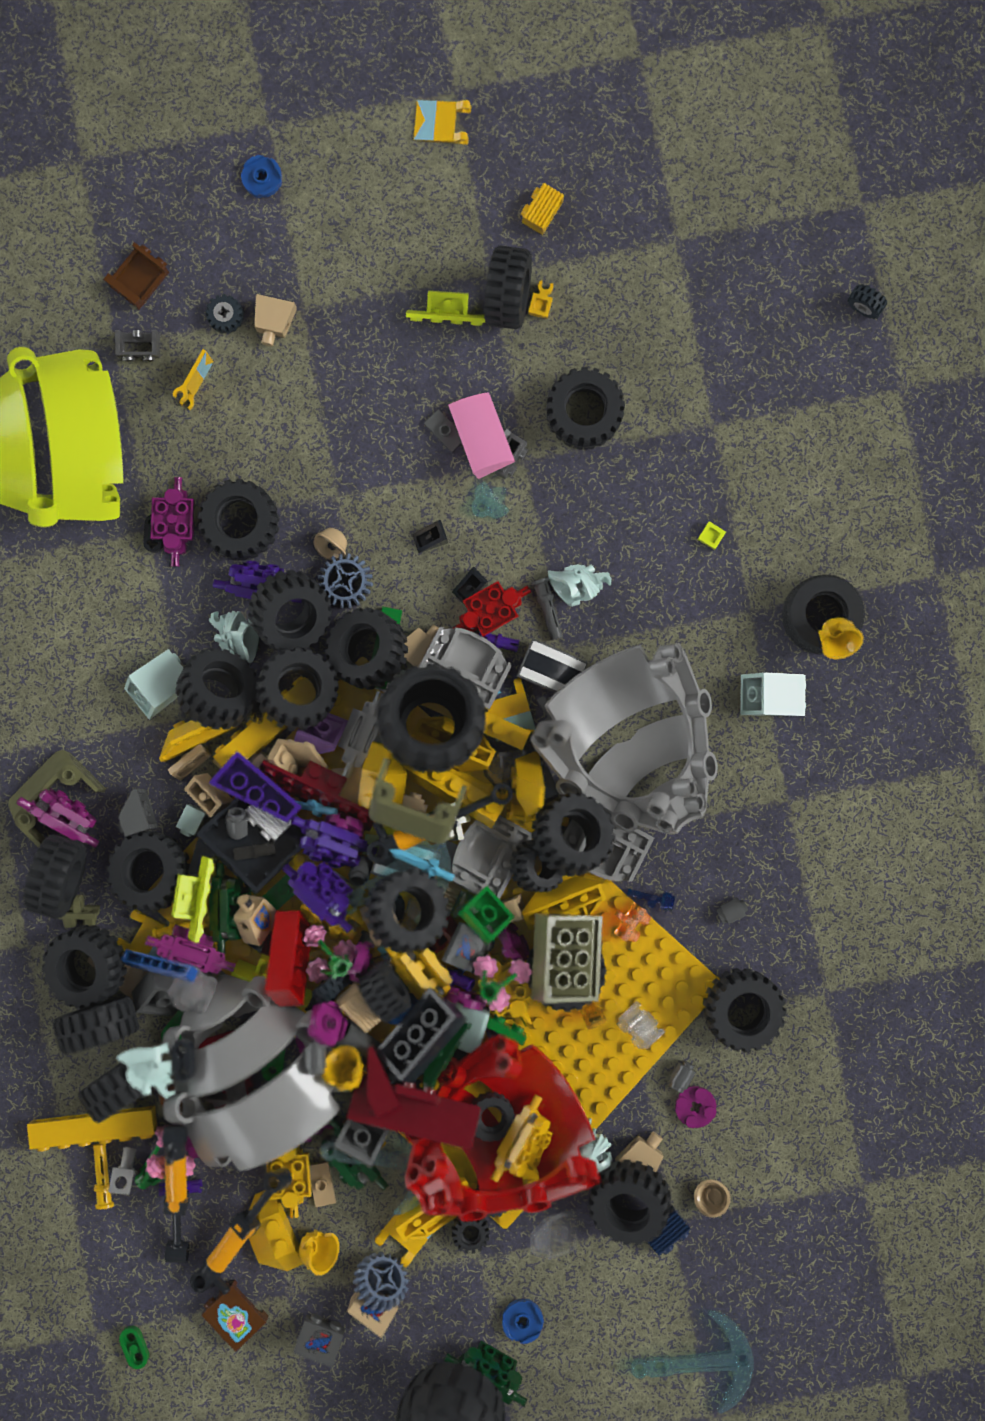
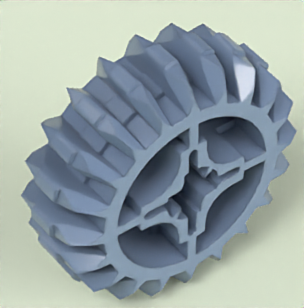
(353, 577)
(392, 1283)

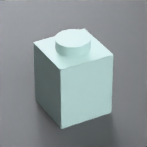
(191, 820)

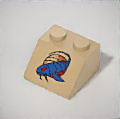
(373, 1319)

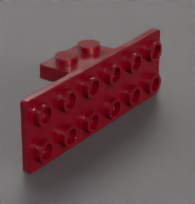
(319, 785)
(421, 1115)

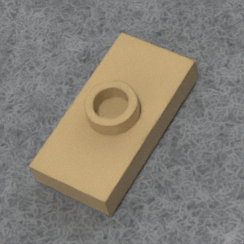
(189, 762)
(322, 1184)

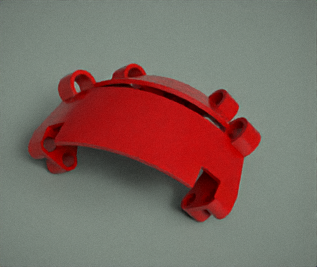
(517, 1077)

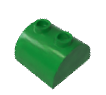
(486, 915)

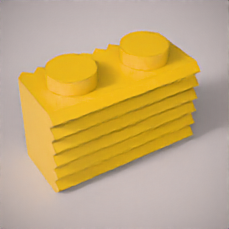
(542, 208)

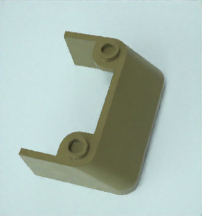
(59, 766)
(384, 811)

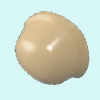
(332, 536)
(712, 1198)

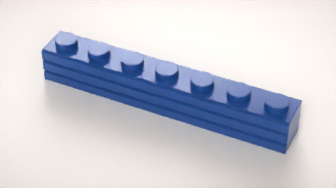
(159, 965)

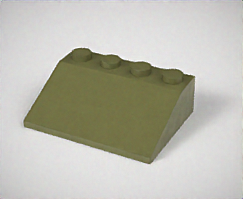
(566, 958)

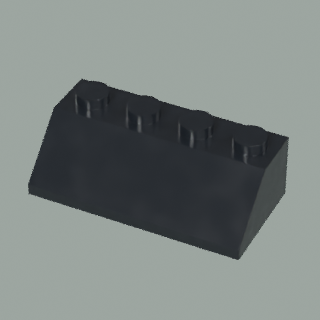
(421, 1036)

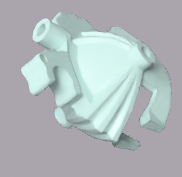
(578, 583)
(235, 634)
(148, 1069)
(595, 1151)

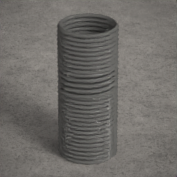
(360, 1041)

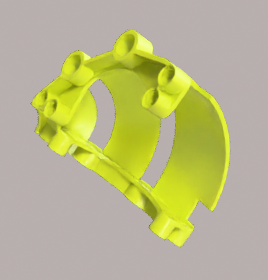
(80, 436)

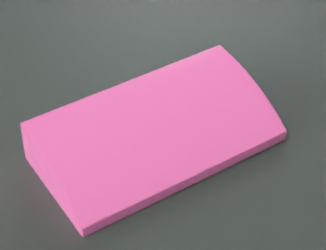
(481, 434)

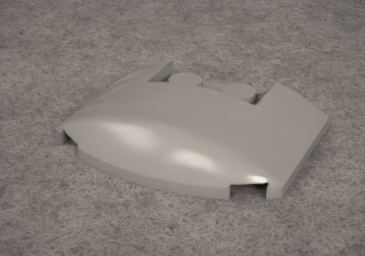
(472, 656)
(485, 855)
(626, 856)

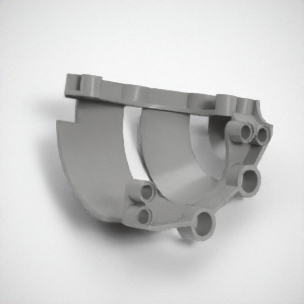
(605, 697)
(272, 1117)

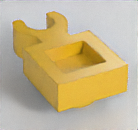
(540, 302)

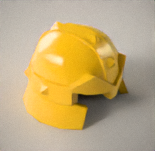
(840, 638)
(343, 1068)
(319, 1251)

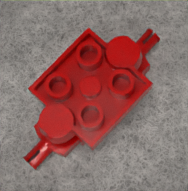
(491, 608)

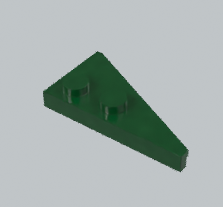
(443, 1058)

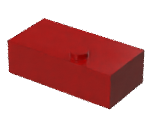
(288, 959)

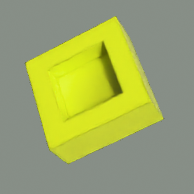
(711, 535)

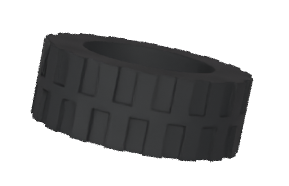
(500, 1130)

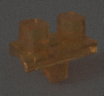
(626, 928)

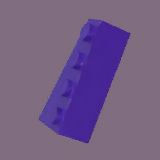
(250, 785)

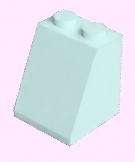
(155, 683)
(773, 694)
(473, 1037)

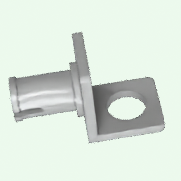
(126, 1170)

